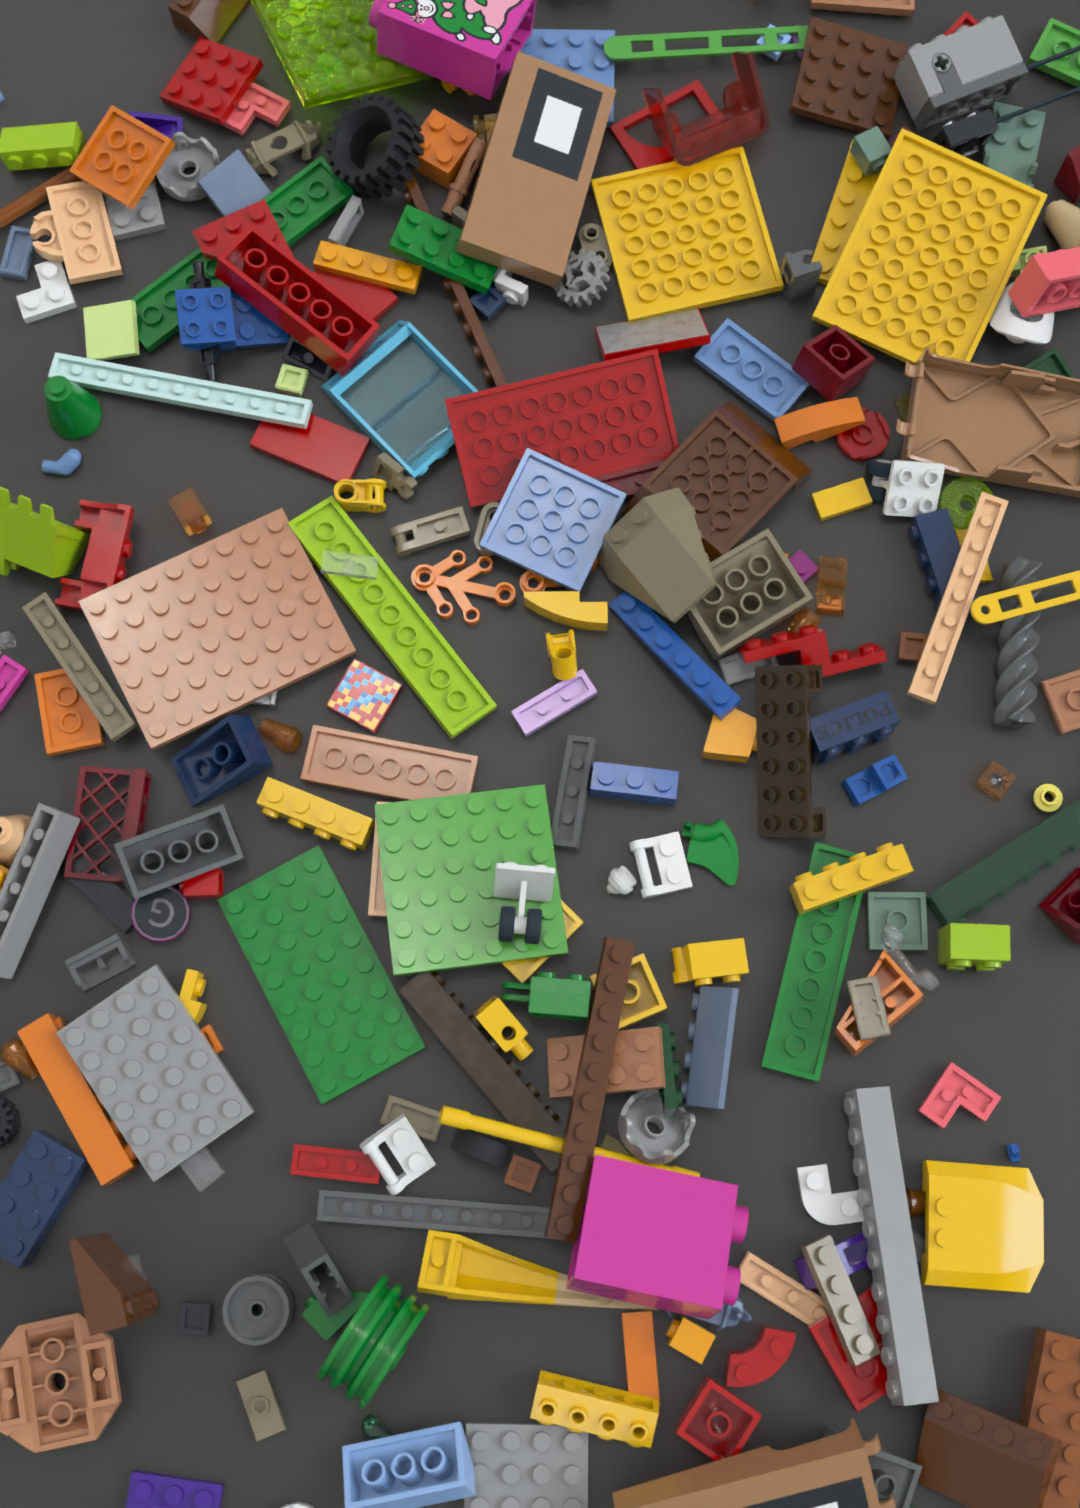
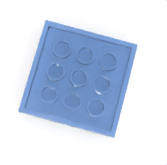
(575, 51)
(552, 520)

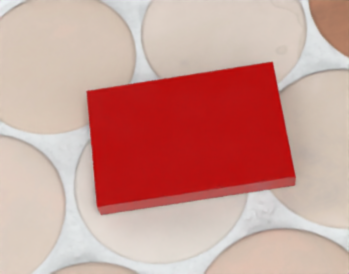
(368, 297)

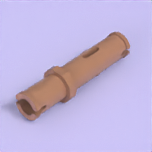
(460, 187)

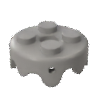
(187, 154)
(640, 1141)

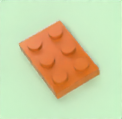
(65, 715)

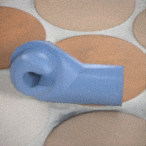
(64, 465)

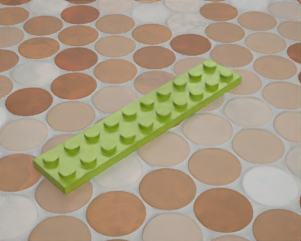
(396, 622)

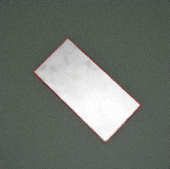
(661, 332)

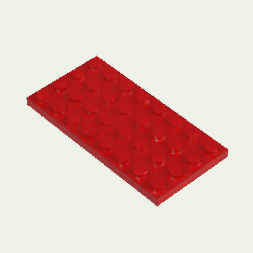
(582, 417)

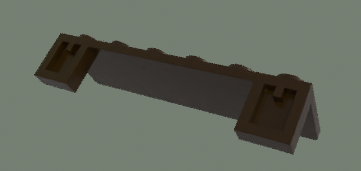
(786, 751)

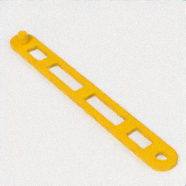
(1025, 599)

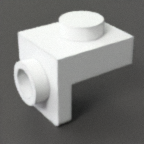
(511, 289)

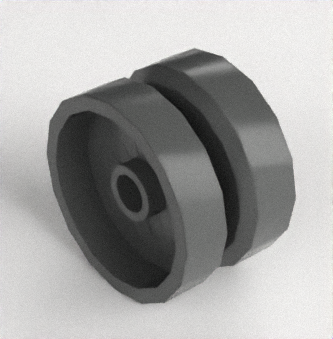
(240, 1305)

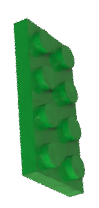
(433, 245)

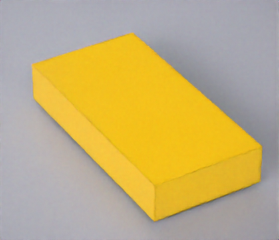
(841, 499)

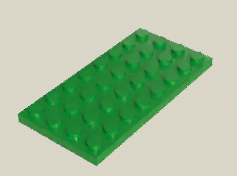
(321, 974)

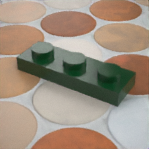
(670, 1095)

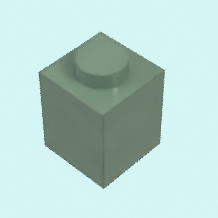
(870, 151)

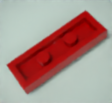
(334, 1164)

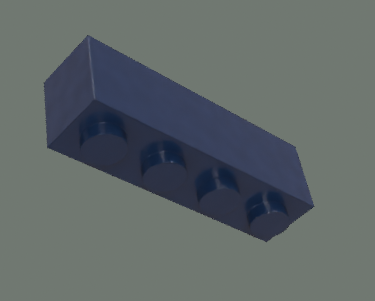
(936, 550)

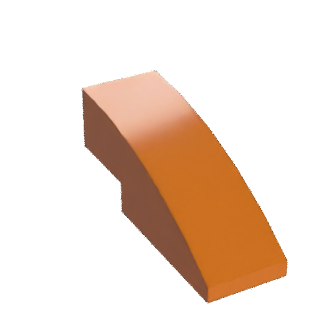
(819, 421)

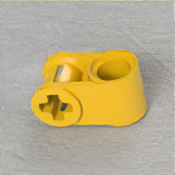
(363, 495)
(562, 654)

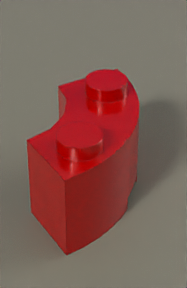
(760, 1358)

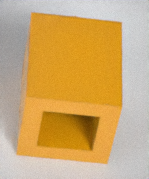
(690, 1338)

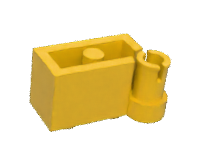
(710, 961)

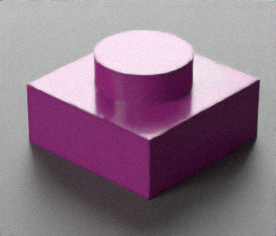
(803, 566)

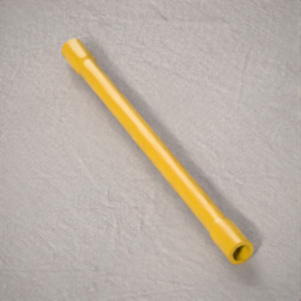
(465, 1120)

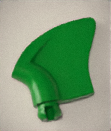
(713, 849)

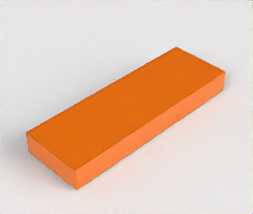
(640, 1353)

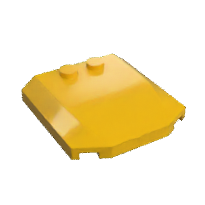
(981, 1227)

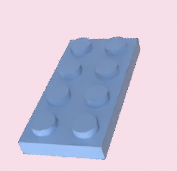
(751, 370)

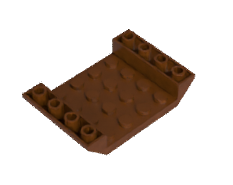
(729, 475)

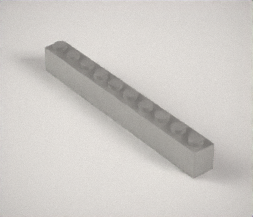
(890, 1247)

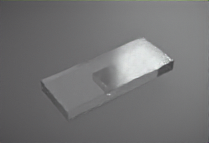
(349, 565)

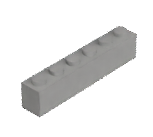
(31, 881)

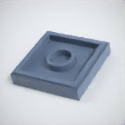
(233, 184)

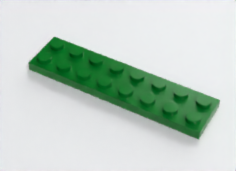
(811, 979)

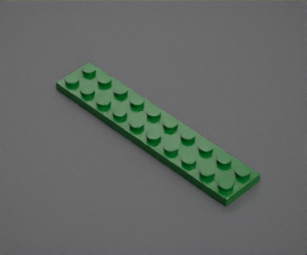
(296, 208)

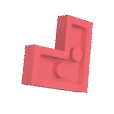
(259, 103)
(954, 1089)

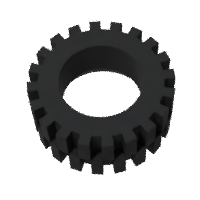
(357, 131)

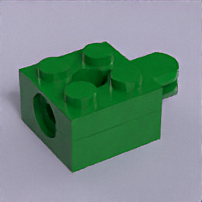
(553, 996)

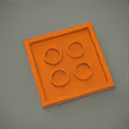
(122, 157)

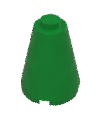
(71, 408)

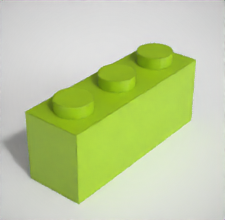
(41, 145)

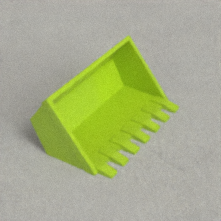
(37, 539)

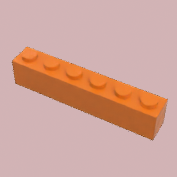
(81, 1108)

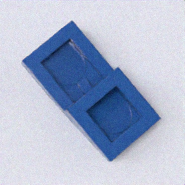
(874, 780)

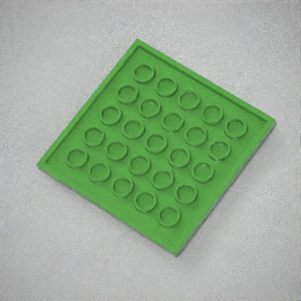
(441, 877)

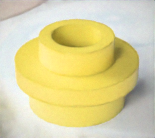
(1041, 803)

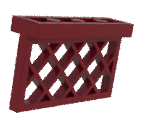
(132, 821)

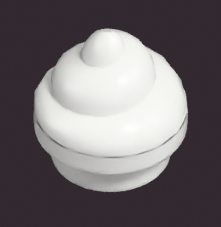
(620, 881)

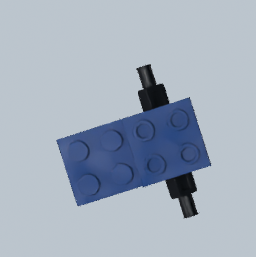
(220, 321)

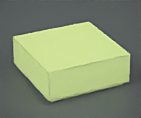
(292, 380)

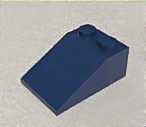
(221, 759)

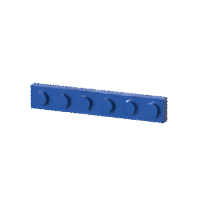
(675, 655)

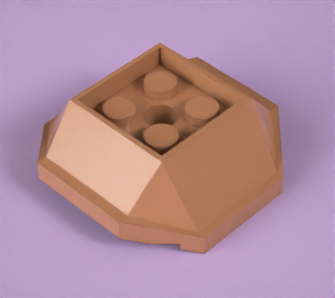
(31, 1403)

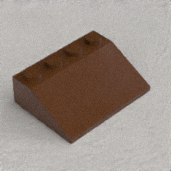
(110, 1285)
(984, 1456)

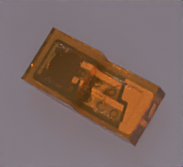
(831, 586)

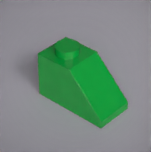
(326, 1325)

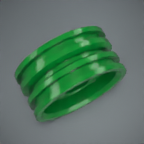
(373, 1342)

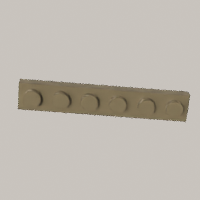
(79, 667)

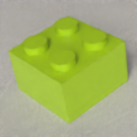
(974, 945)

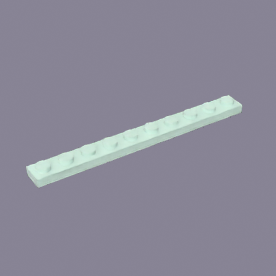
(183, 390)

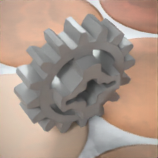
(581, 278)

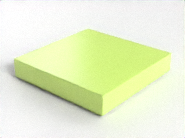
(111, 331)

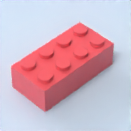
(1048, 283)

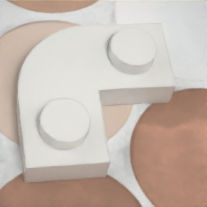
(821, 1203)

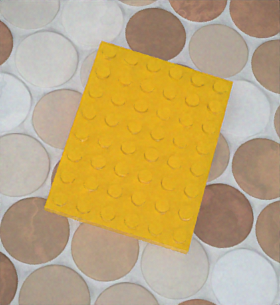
(929, 253)

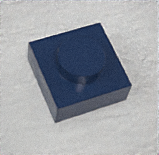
(488, 304)

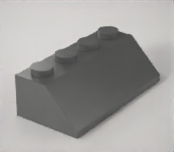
(176, 852)

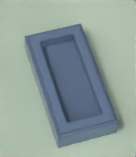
(17, 254)

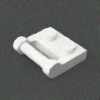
(669, 861)
(405, 1147)

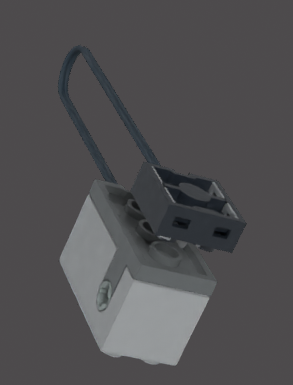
(962, 75)

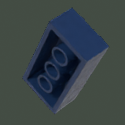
(37, 1194)

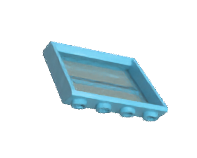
(400, 395)

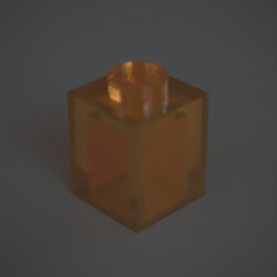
(190, 512)

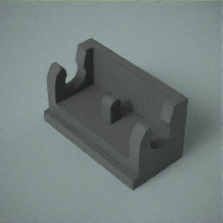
(798, 277)
(101, 962)

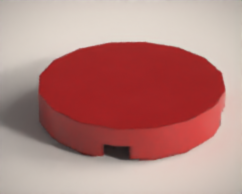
(865, 440)

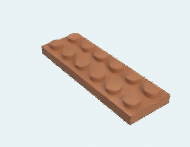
(385, 766)

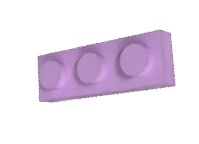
(553, 703)

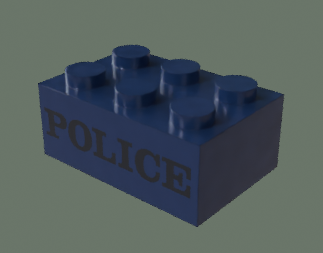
(852, 727)

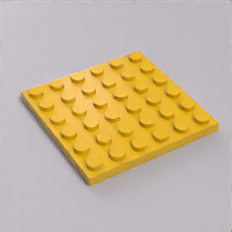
(686, 235)

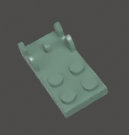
(1015, 143)

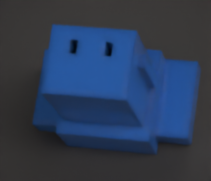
(1013, 1152)

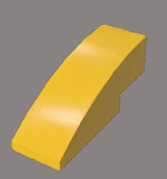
(567, 609)

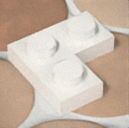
(52, 297)

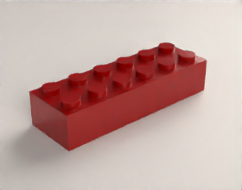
(296, 299)

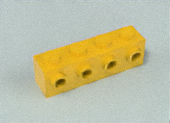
(315, 813)
(850, 879)
(595, 1409)

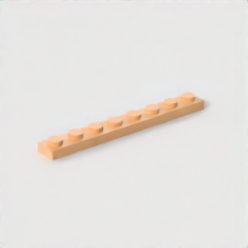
(957, 598)

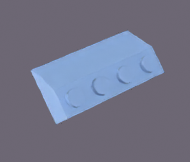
(409, 1469)

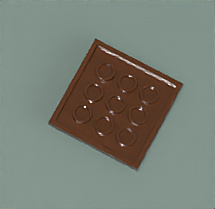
(847, 78)

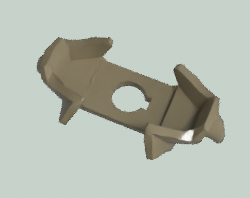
(297, 135)

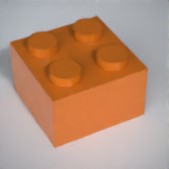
(444, 148)

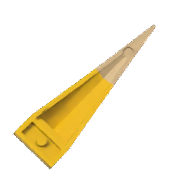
(477, 1272)

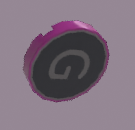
(160, 915)

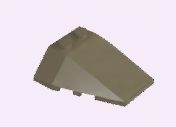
(659, 554)

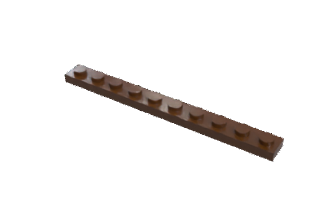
(461, 304)
(589, 1090)

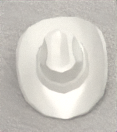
(1009, 322)

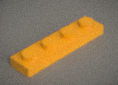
(367, 267)

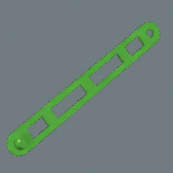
(619, 47)

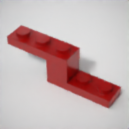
(812, 649)

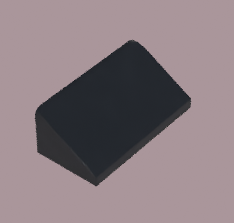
(304, 358)

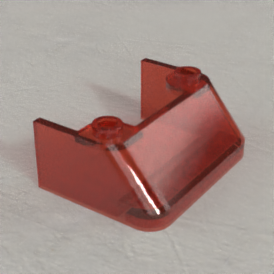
(739, 122)

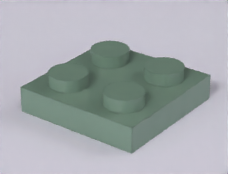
(904, 911)

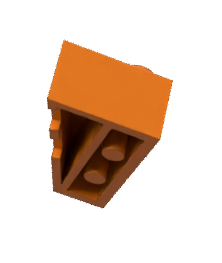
(898, 996)

